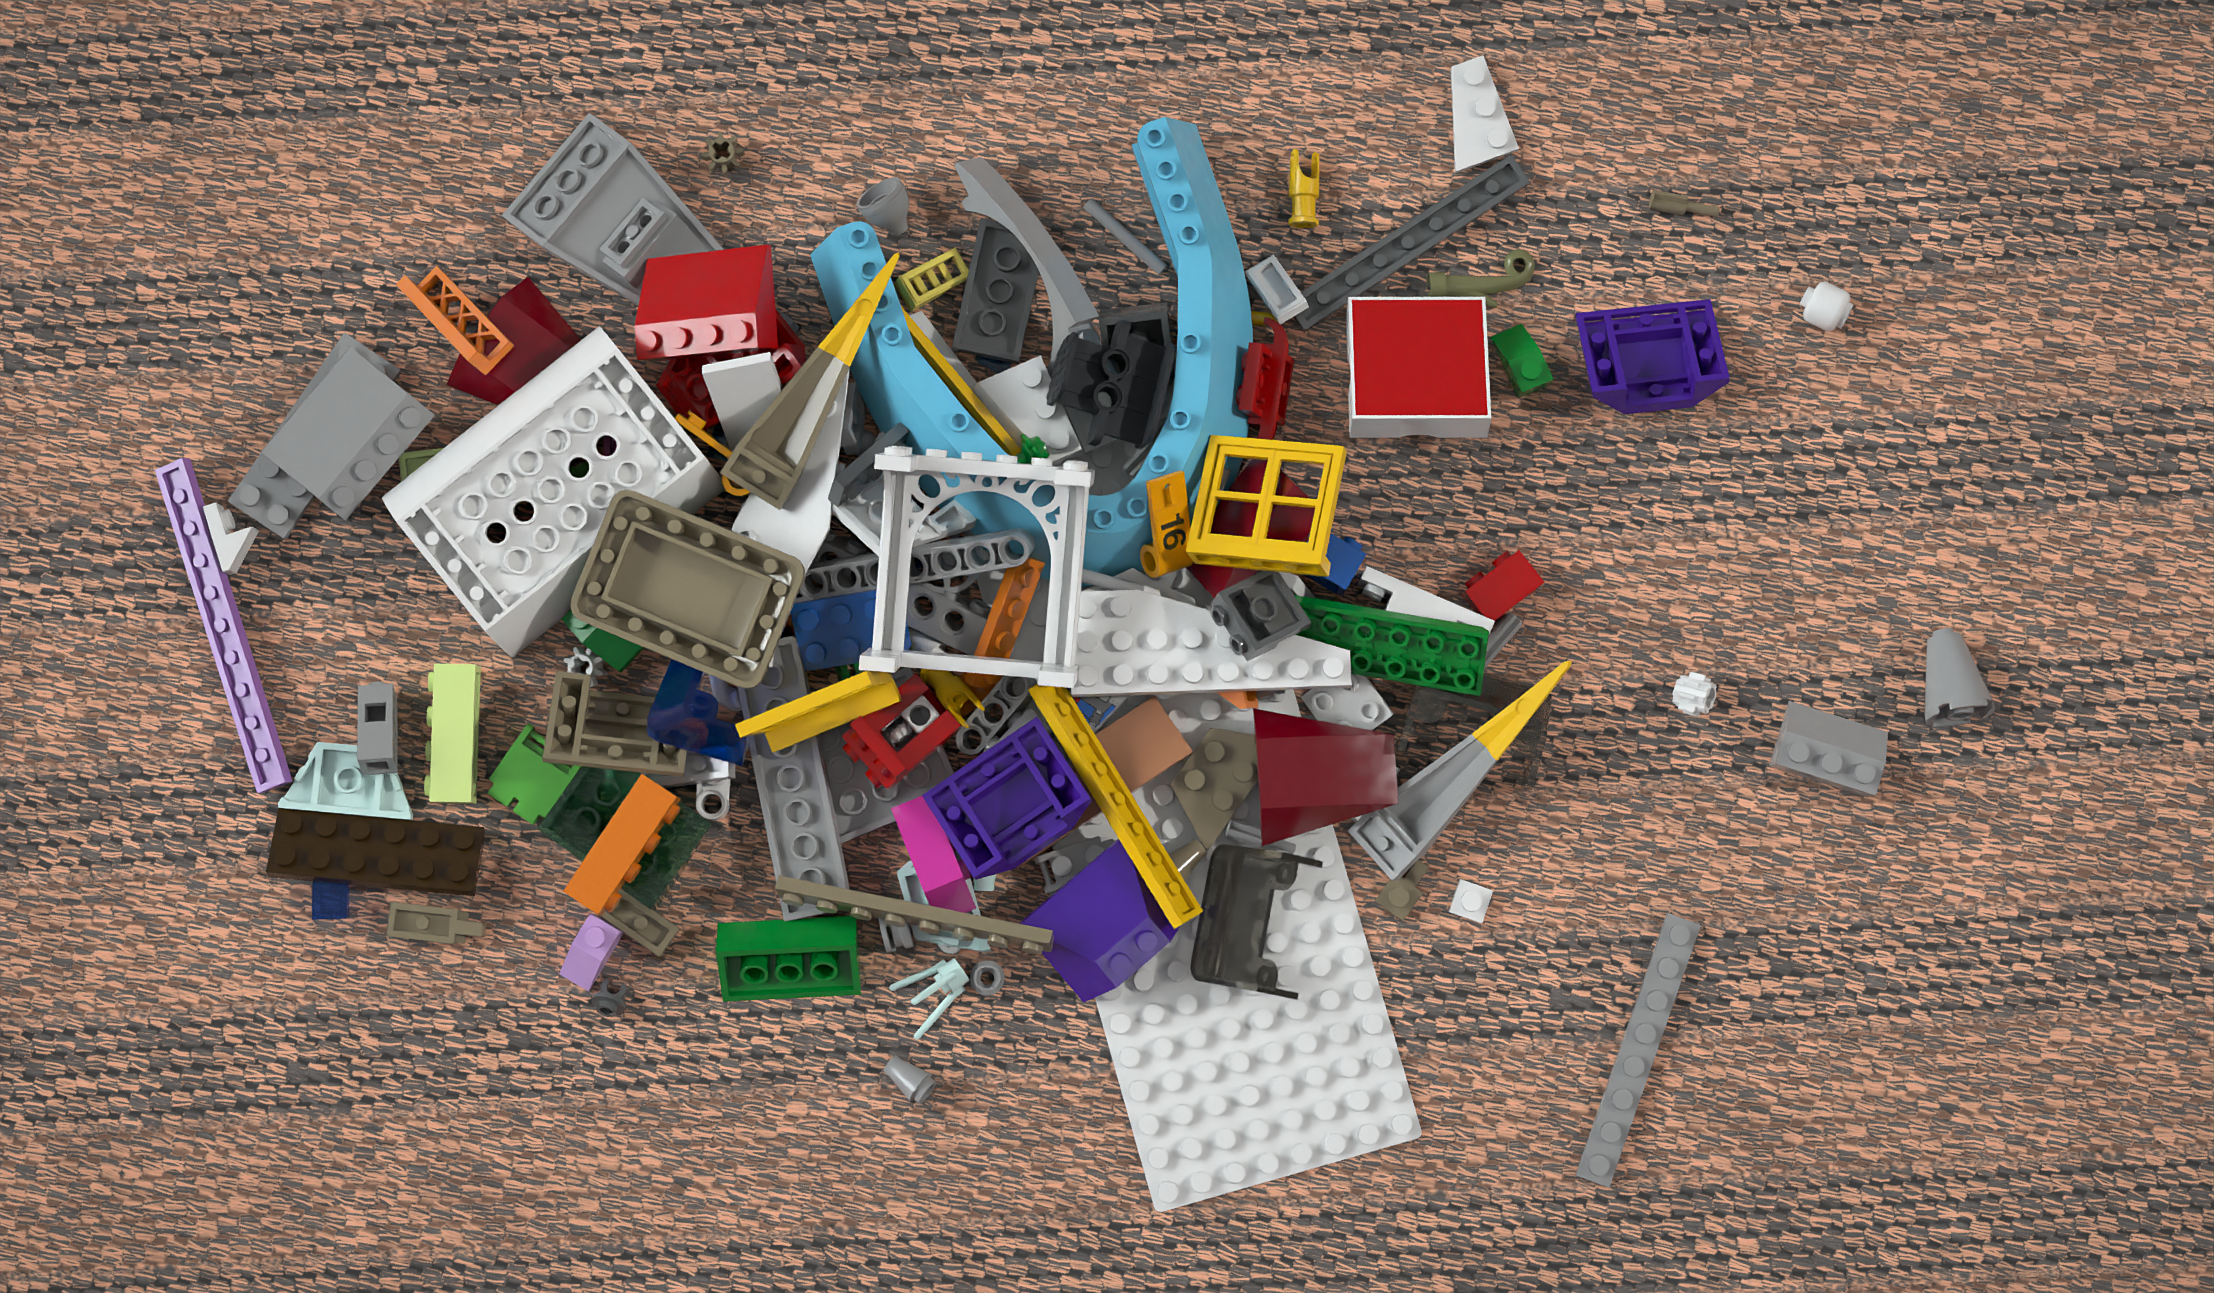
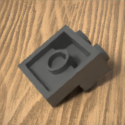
(1258, 614)

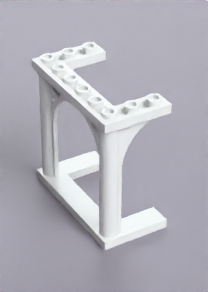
(901, 480)

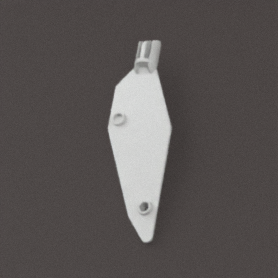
(807, 512)

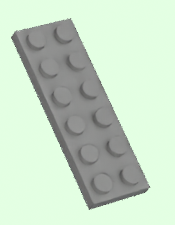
(266, 489)

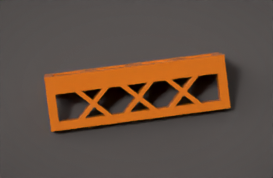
(446, 323)

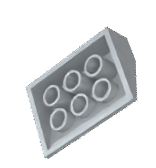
(347, 433)

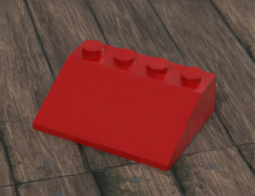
(707, 305)

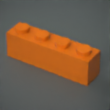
(622, 845)

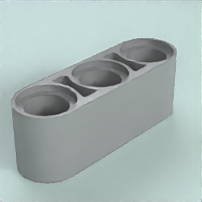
(981, 720)

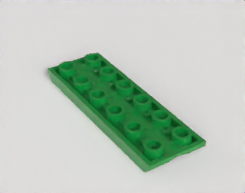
(1401, 645)

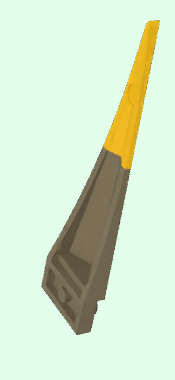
(782, 439)

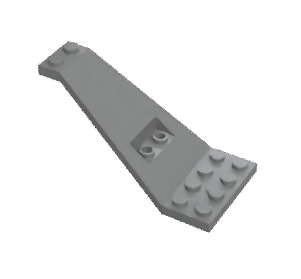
(607, 211)

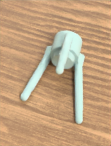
(949, 977)

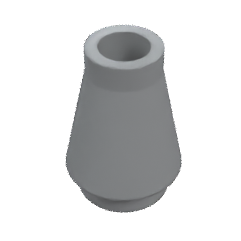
(910, 1079)

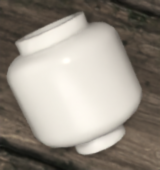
(1826, 306)

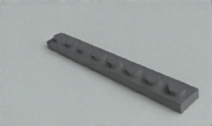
(1411, 240)

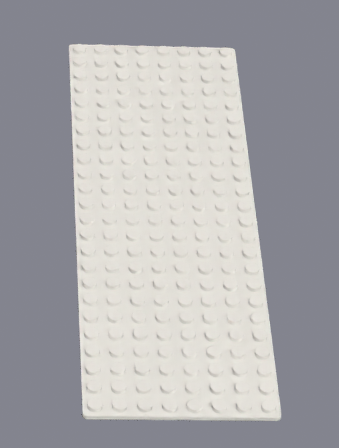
(1225, 1077)

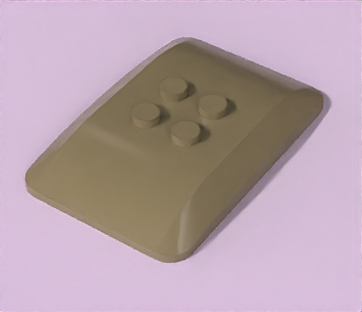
(687, 588)

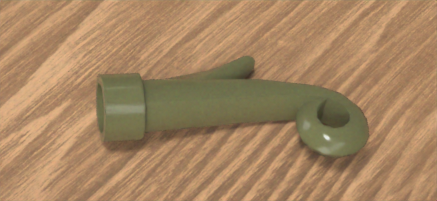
(1477, 286)

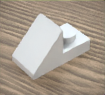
(230, 547)

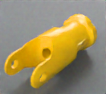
(1303, 192)
(950, 691)

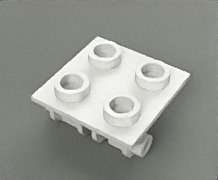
(1353, 706)

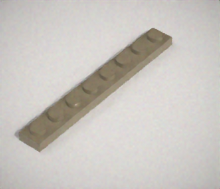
(928, 918)

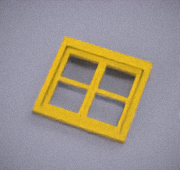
(1257, 551)
(823, 709)

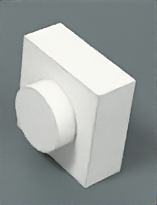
(1470, 901)

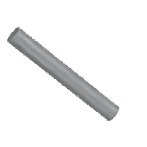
(1125, 236)

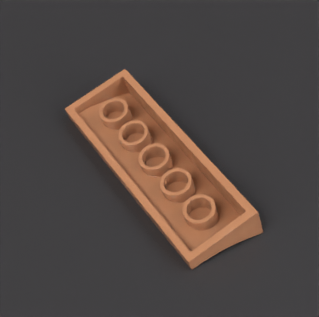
(1140, 748)

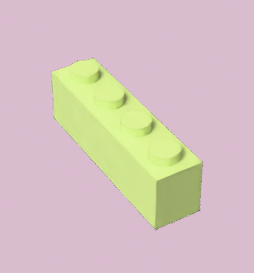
(454, 734)

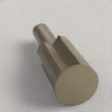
(1679, 204)

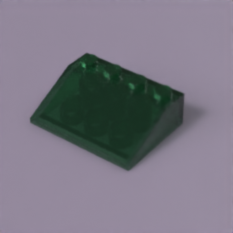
(588, 808)

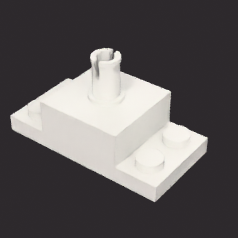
(1415, 601)

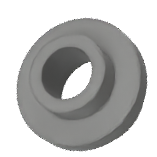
(975, 977)

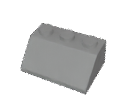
(1830, 750)

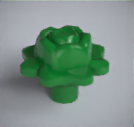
(1031, 448)

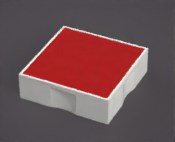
(1418, 367)

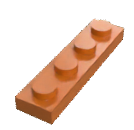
(1006, 617)

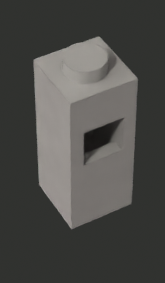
(377, 729)

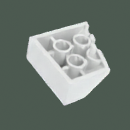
(1021, 407)

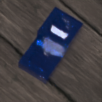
(330, 901)

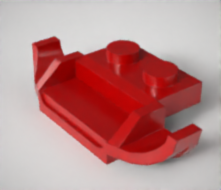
(1266, 382)

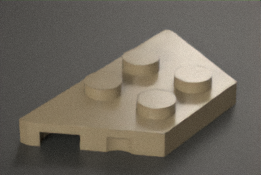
(1216, 781)

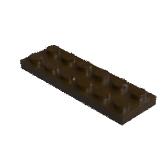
(376, 852)

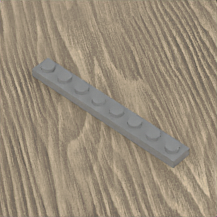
(1638, 1050)

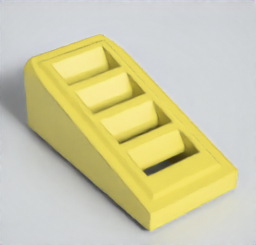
(907, 291)

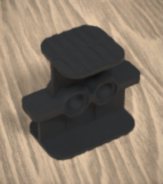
(1134, 392)

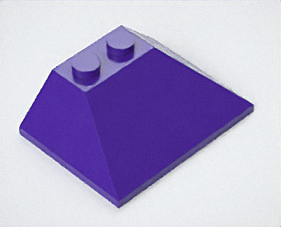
(1653, 359)
(1009, 801)
(1102, 924)

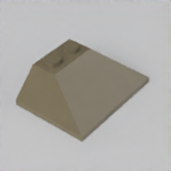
(605, 730)

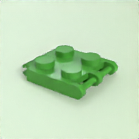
(530, 779)

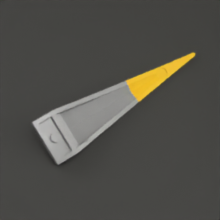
(1432, 798)

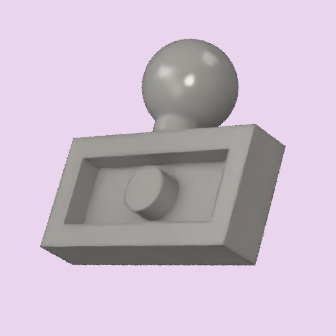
(854, 436)

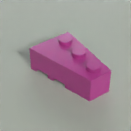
(933, 857)

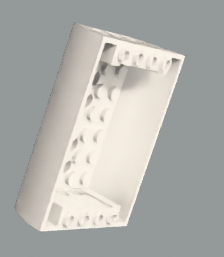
(525, 455)

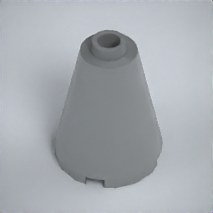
(1953, 682)

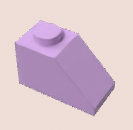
(590, 951)

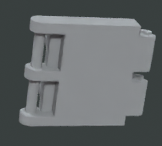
(1069, 861)

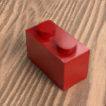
(1503, 586)

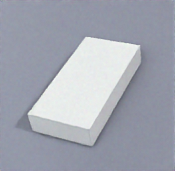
(1276, 289)

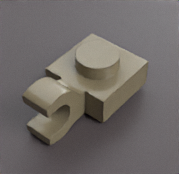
(1402, 895)

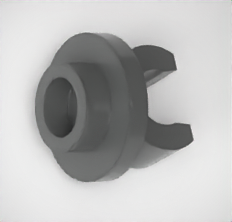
(607, 1003)

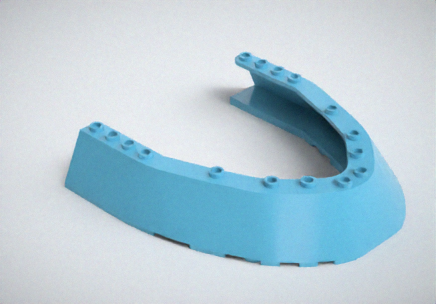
(1208, 370)

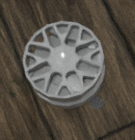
(896, 936)

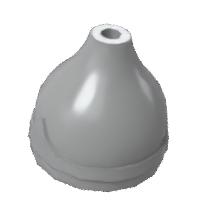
(886, 205)

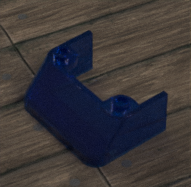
(688, 719)

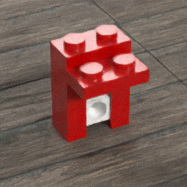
(884, 763)

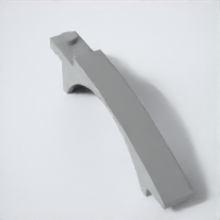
(1068, 300)

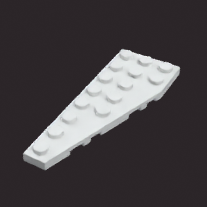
(1163, 646)

